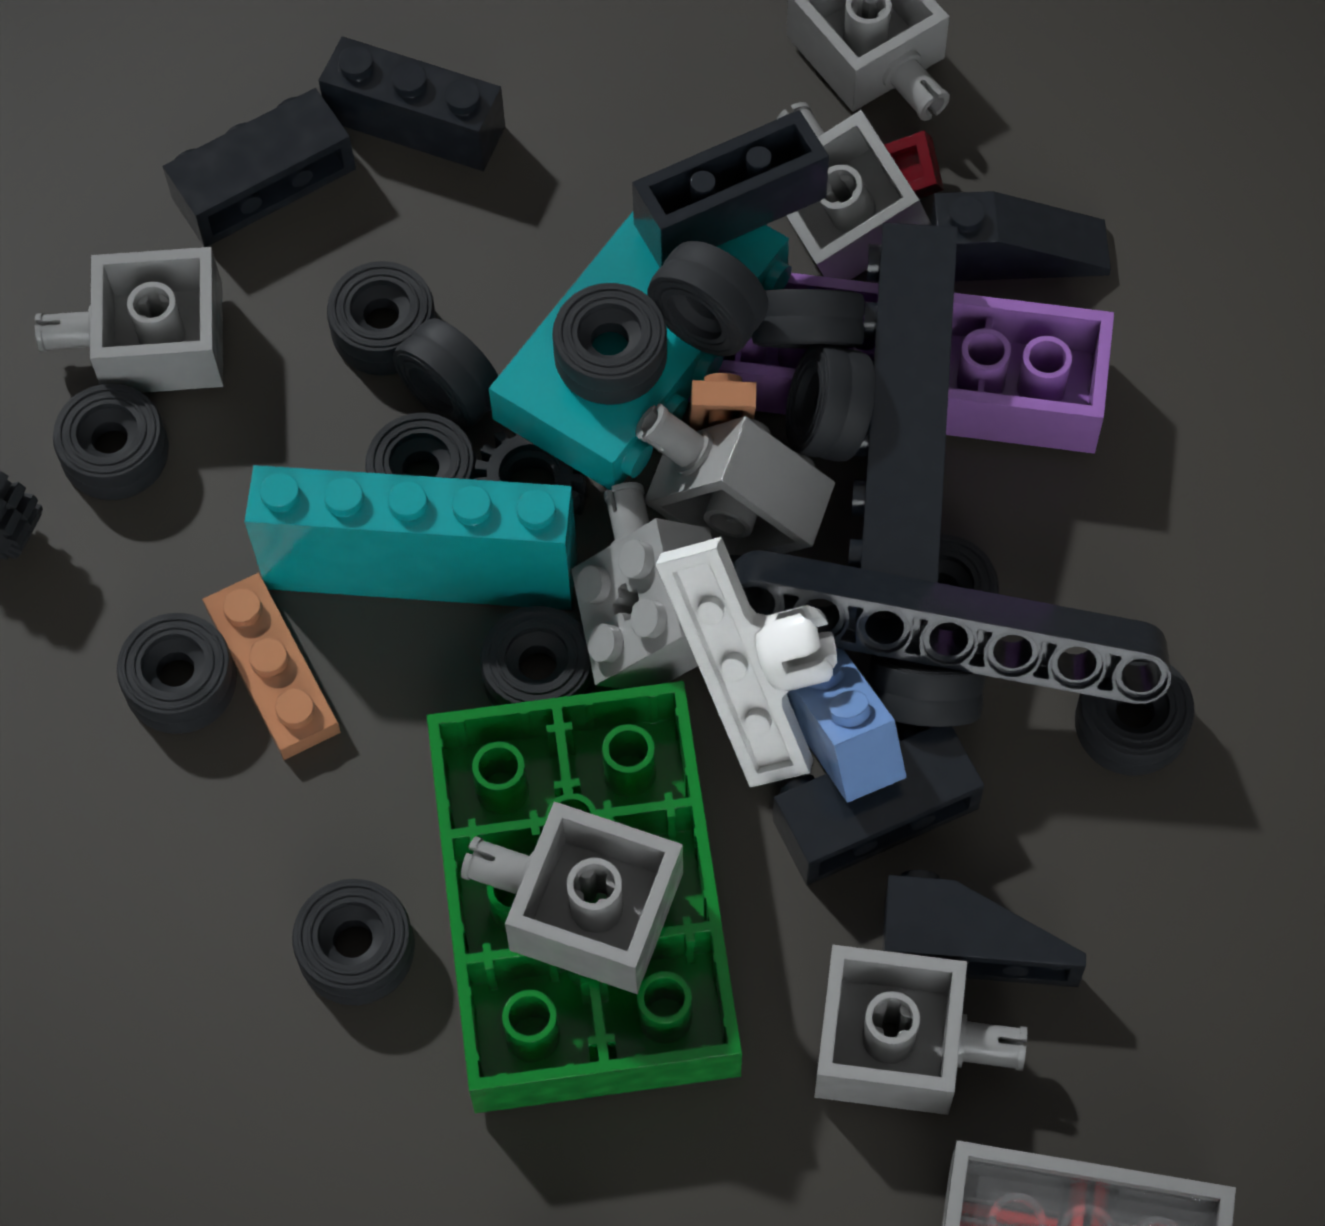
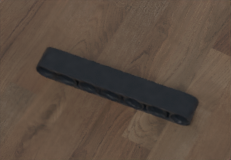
(983, 622)

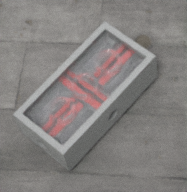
(1041, 1190)

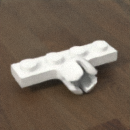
(748, 658)

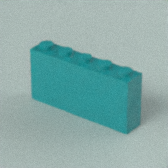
(603, 437)
(413, 536)

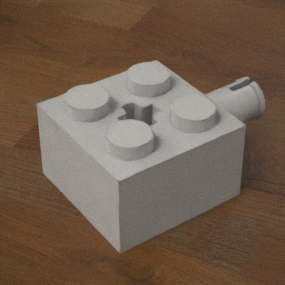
(874, 48)
(861, 195)
(148, 321)
(735, 483)
(623, 601)
(569, 866)
(932, 1034)

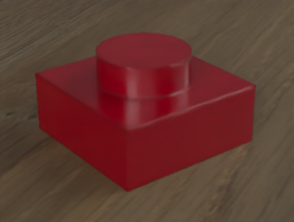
(917, 162)

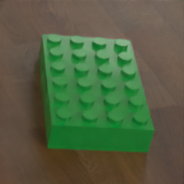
(538, 1028)

